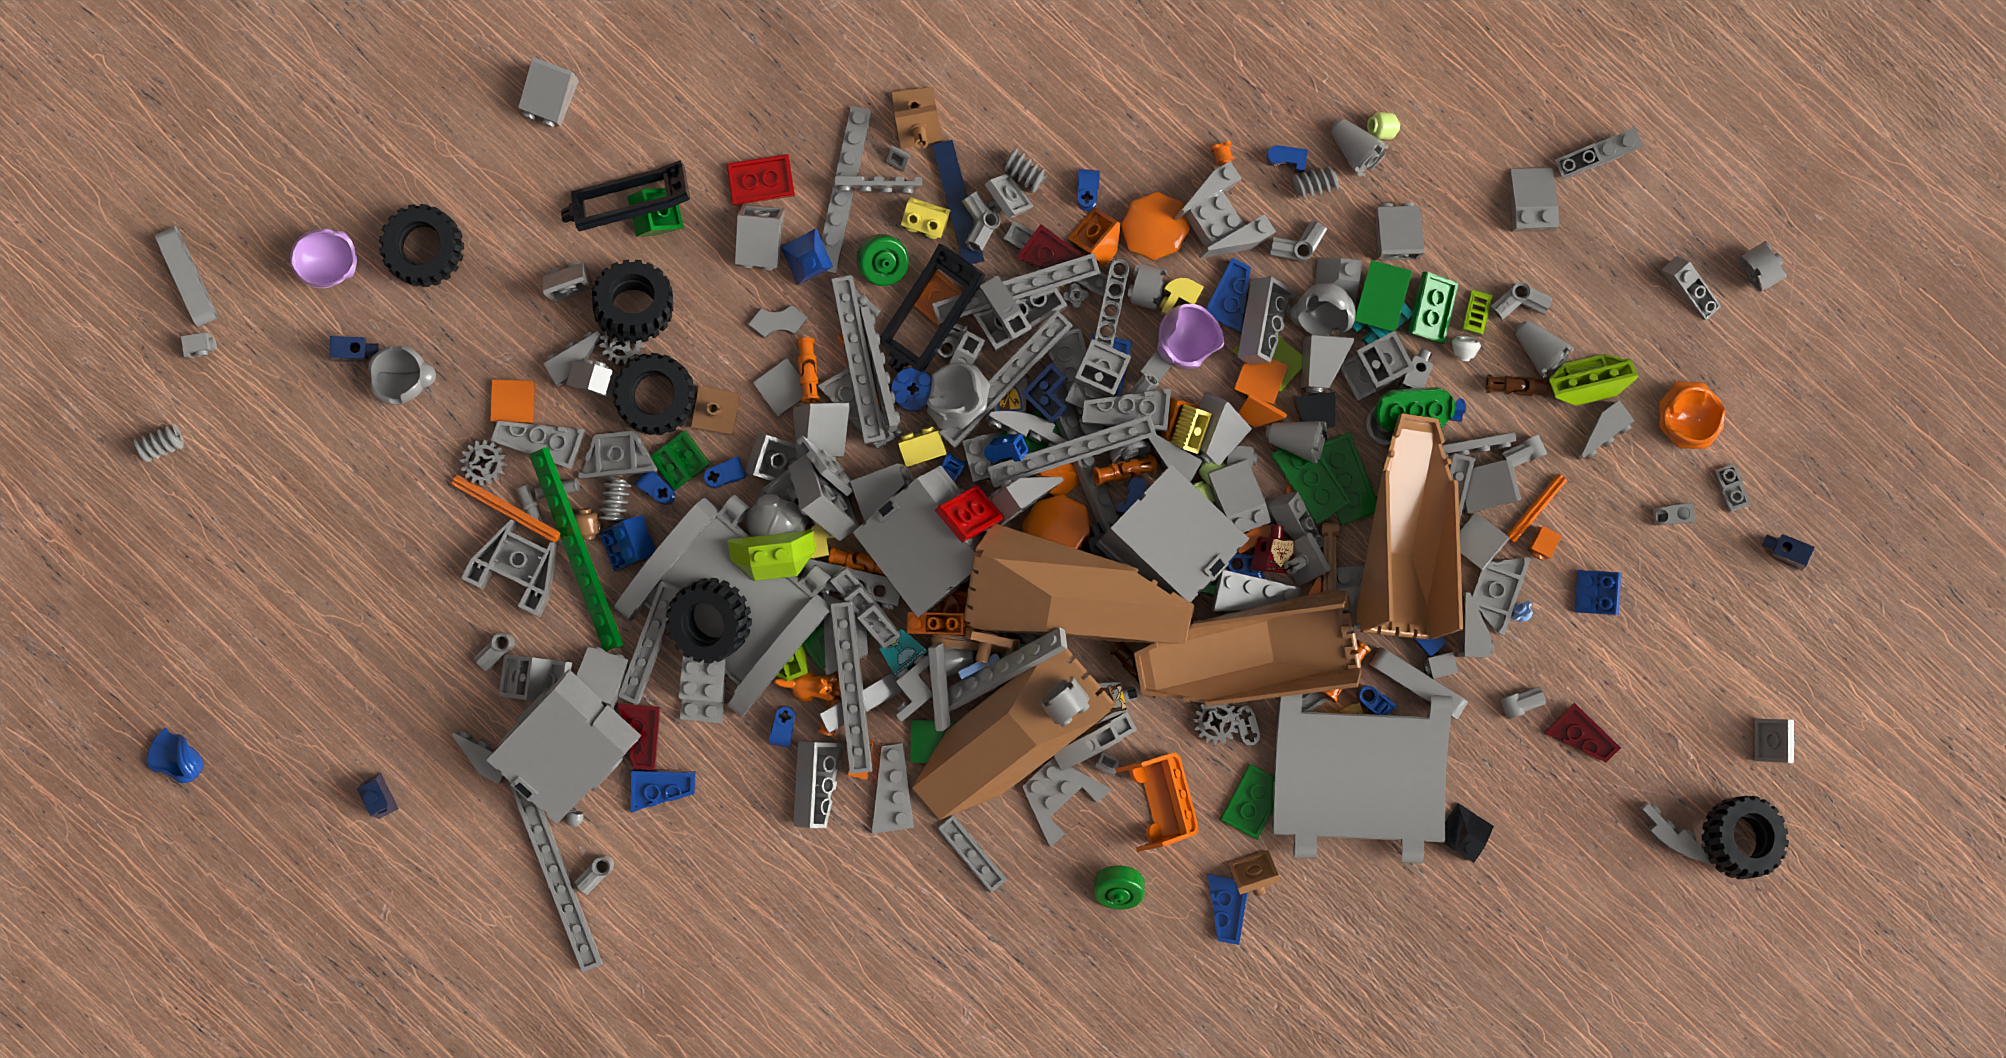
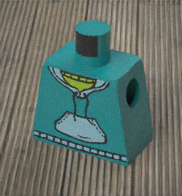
(902, 652)

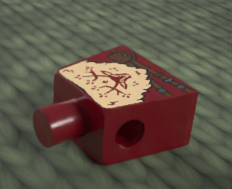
(1273, 552)

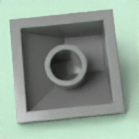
(1340, 272)

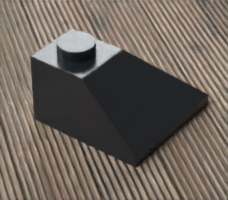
(1466, 832)

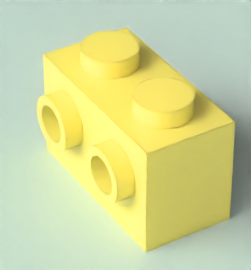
(925, 218)
(922, 446)

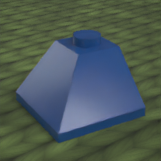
(807, 257)

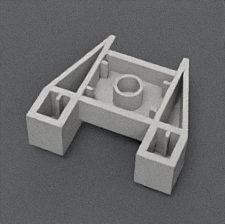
(1217, 220)
(517, 561)

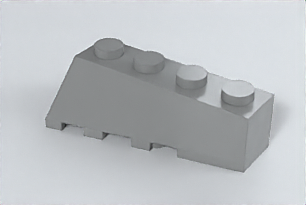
(1036, 309)
(1263, 319)
(815, 782)

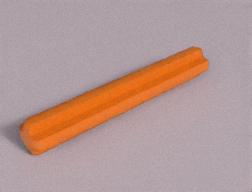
(1536, 507)

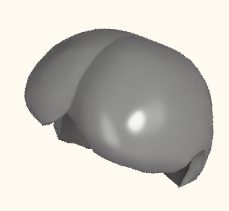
(1324, 310)
(399, 375)

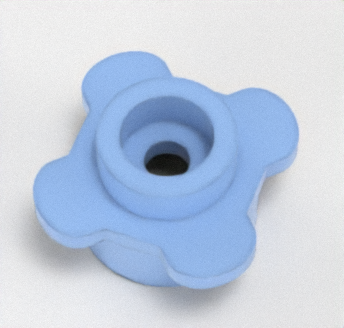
(1522, 611)

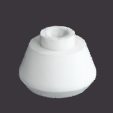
(1465, 347)

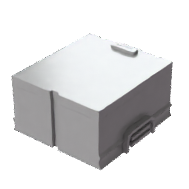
(1174, 537)
(916, 545)
(563, 746)

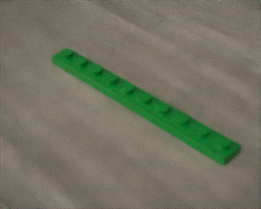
(576, 549)

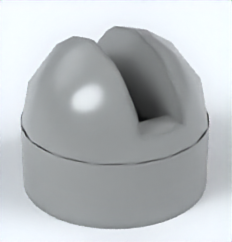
(574, 818)

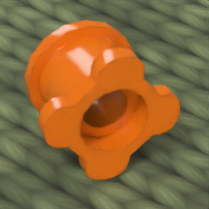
(1222, 153)

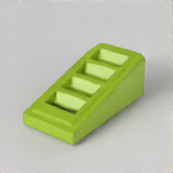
(1466, 327)

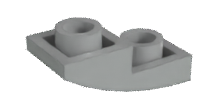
(1731, 488)

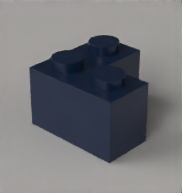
(1042, 392)

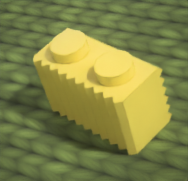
(1191, 428)

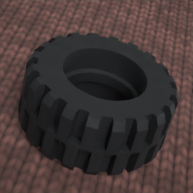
(397, 232)
(632, 277)
(630, 378)
(726, 602)
(1768, 831)

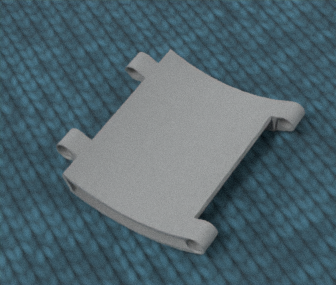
(781, 608)
(1360, 776)

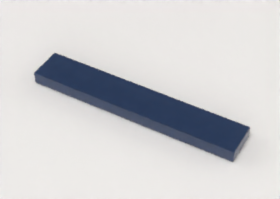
(955, 193)

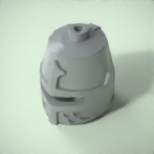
(958, 659)

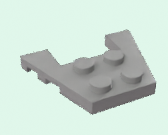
(1052, 789)

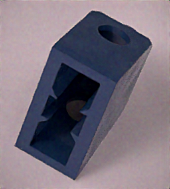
(342, 347)
(1798, 554)
(377, 797)

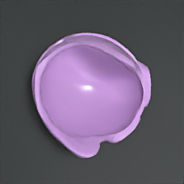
(323, 258)
(1188, 336)

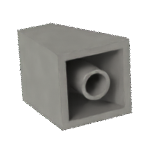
(547, 92)
(1398, 232)
(759, 236)
(1322, 360)
(823, 426)
(1223, 432)
(879, 486)
(1491, 487)
(603, 674)

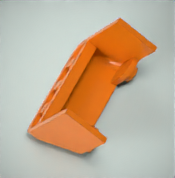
(1167, 798)

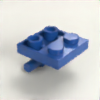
(1598, 592)

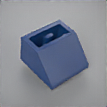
(627, 542)

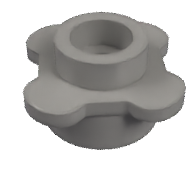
(1076, 301)

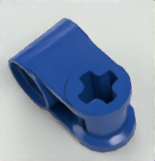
(1087, 186)
(953, 471)
(729, 472)
(654, 485)
(1245, 566)
(1378, 704)
(782, 730)

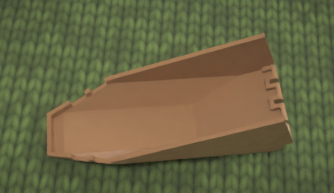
(1414, 543)
(1041, 585)
(1258, 653)
(1005, 738)

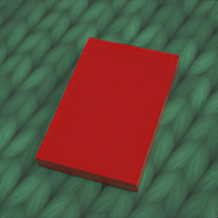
(760, 179)
(969, 513)

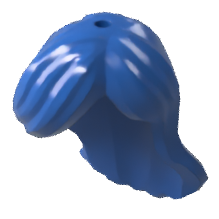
(174, 757)

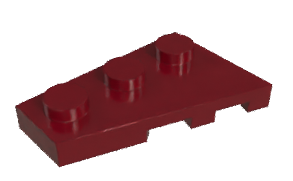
(1047, 249)
(646, 722)
(1581, 732)

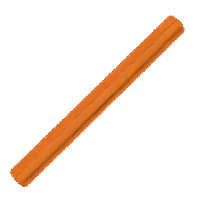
(505, 508)

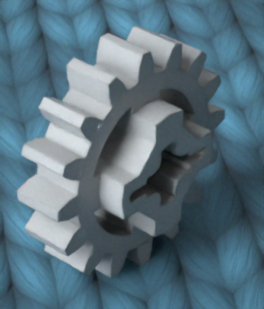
(614, 347)
(481, 454)
(1220, 731)

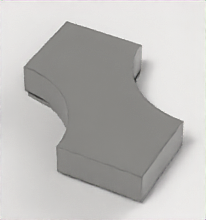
(786, 320)

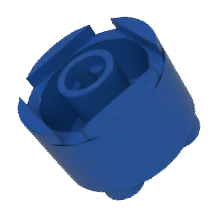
(903, 396)

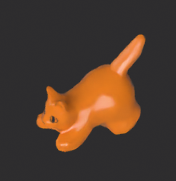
(810, 686)

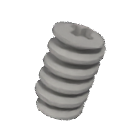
(1024, 170)
(1315, 182)
(159, 445)
(614, 500)

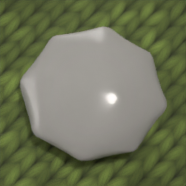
(957, 395)

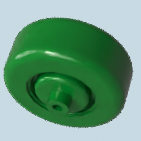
(882, 260)
(1119, 887)

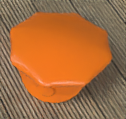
(1151, 226)
(1691, 415)
(1059, 521)

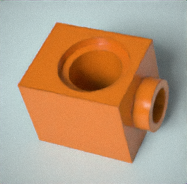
(1544, 543)

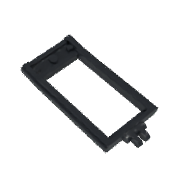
(676, 191)
(960, 271)

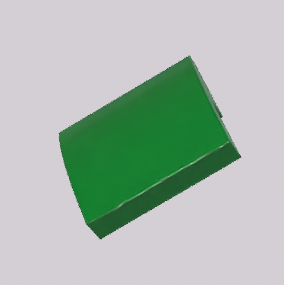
(680, 460)
(924, 739)

